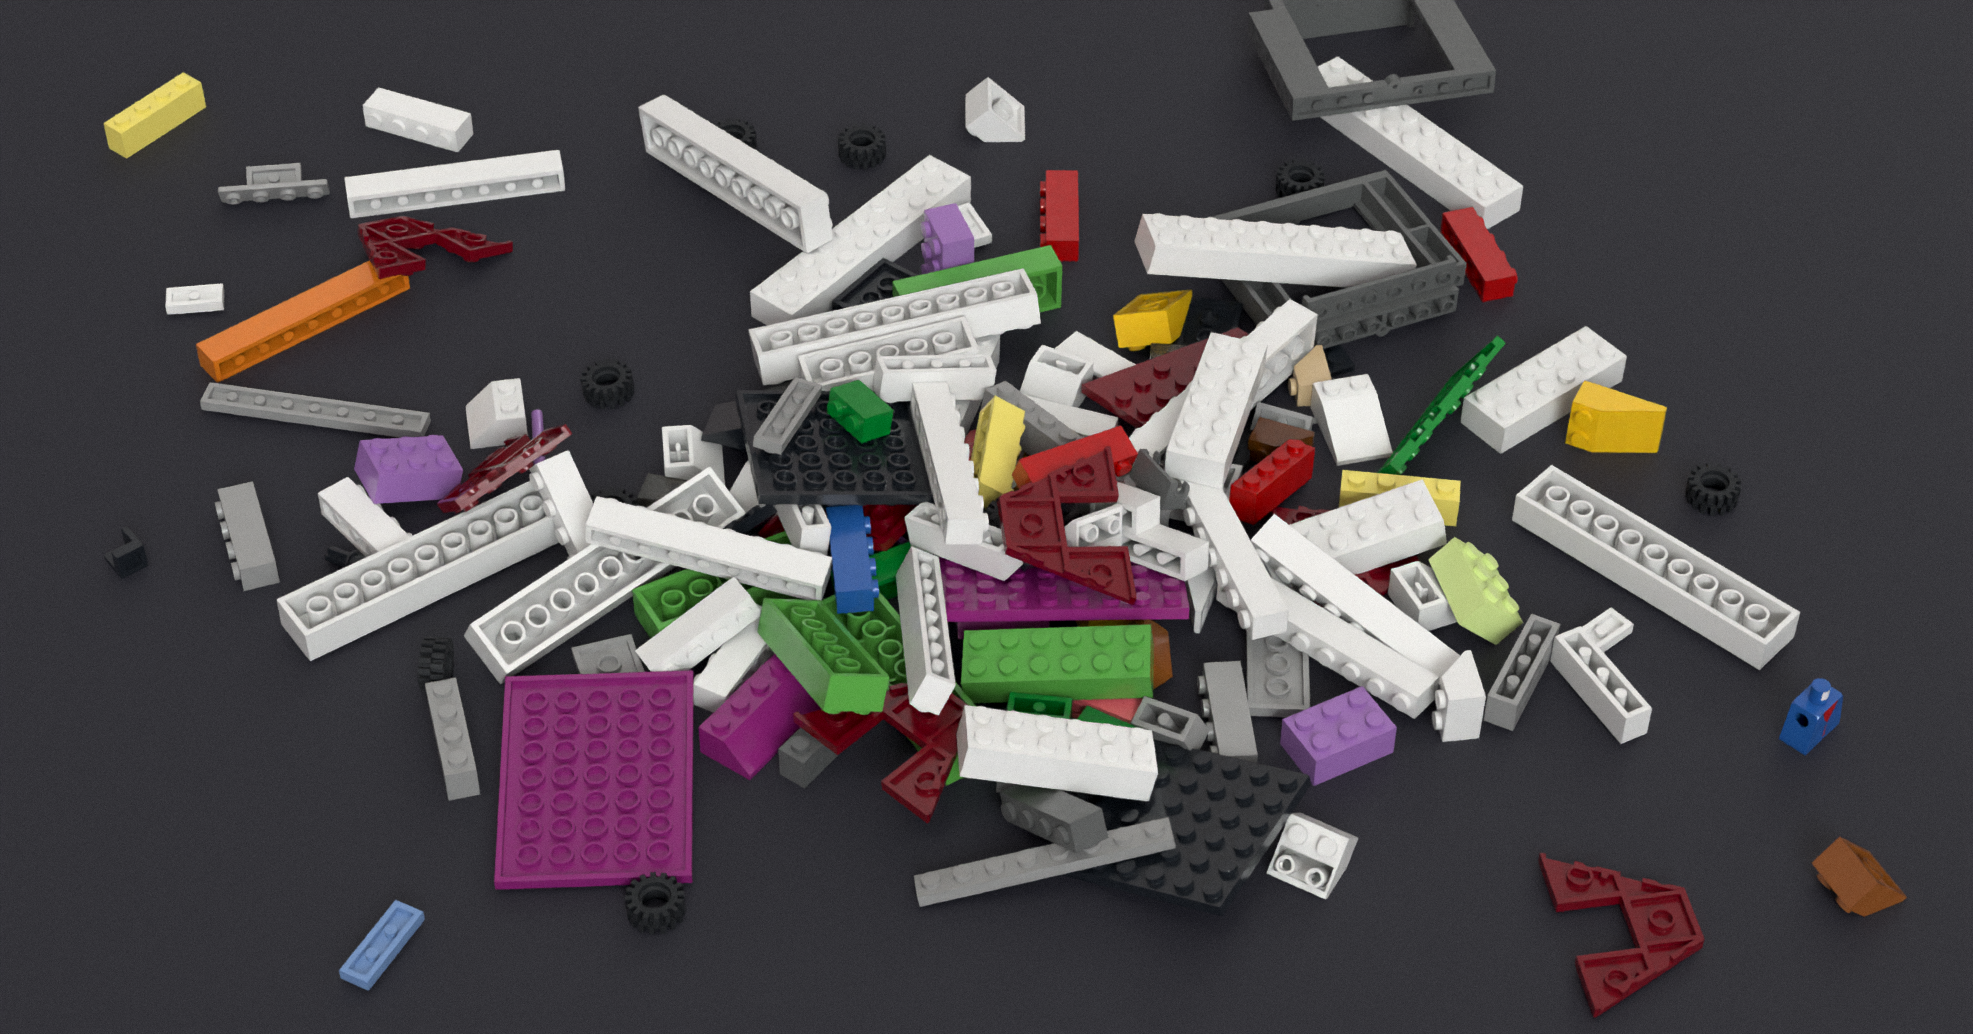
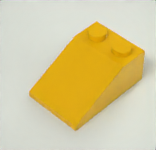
(1152, 319)
(1614, 421)

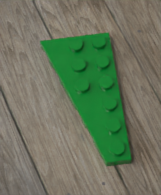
(1445, 402)

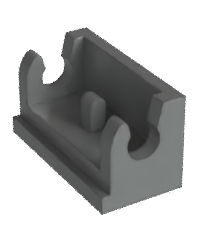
(1155, 480)

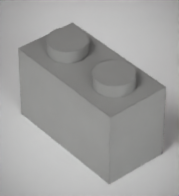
(1170, 724)

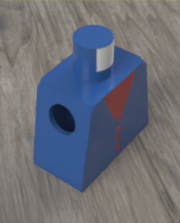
(1818, 708)

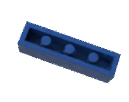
(850, 559)

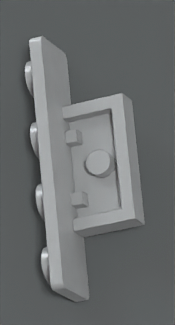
(274, 182)

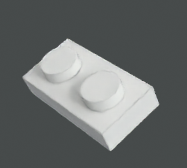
(979, 230)
(195, 299)
(1608, 629)

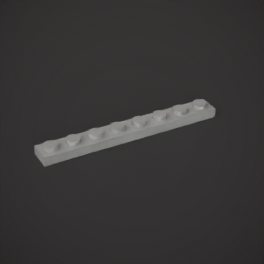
(314, 411)
(1041, 863)

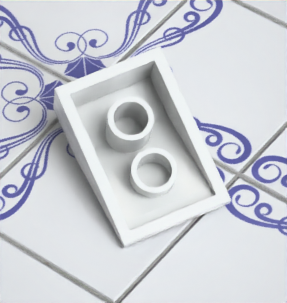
(1351, 419)

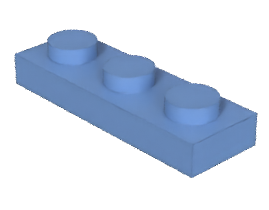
(381, 945)

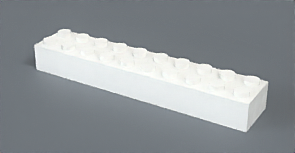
(1425, 153)
(736, 173)
(877, 230)
(1269, 251)
(988, 303)
(1289, 339)
(1656, 567)
(417, 571)
(587, 586)

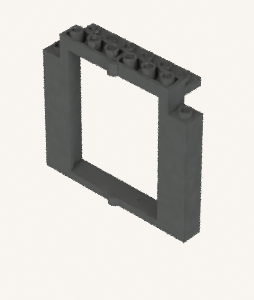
(1284, 24)
(1377, 304)

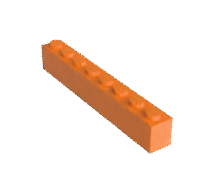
(296, 320)

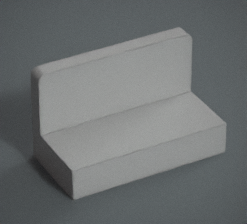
(1283, 416)

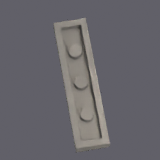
(787, 415)

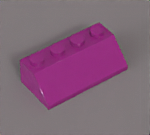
(755, 719)

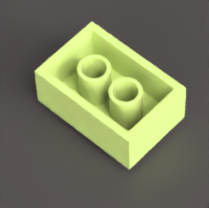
(1476, 590)

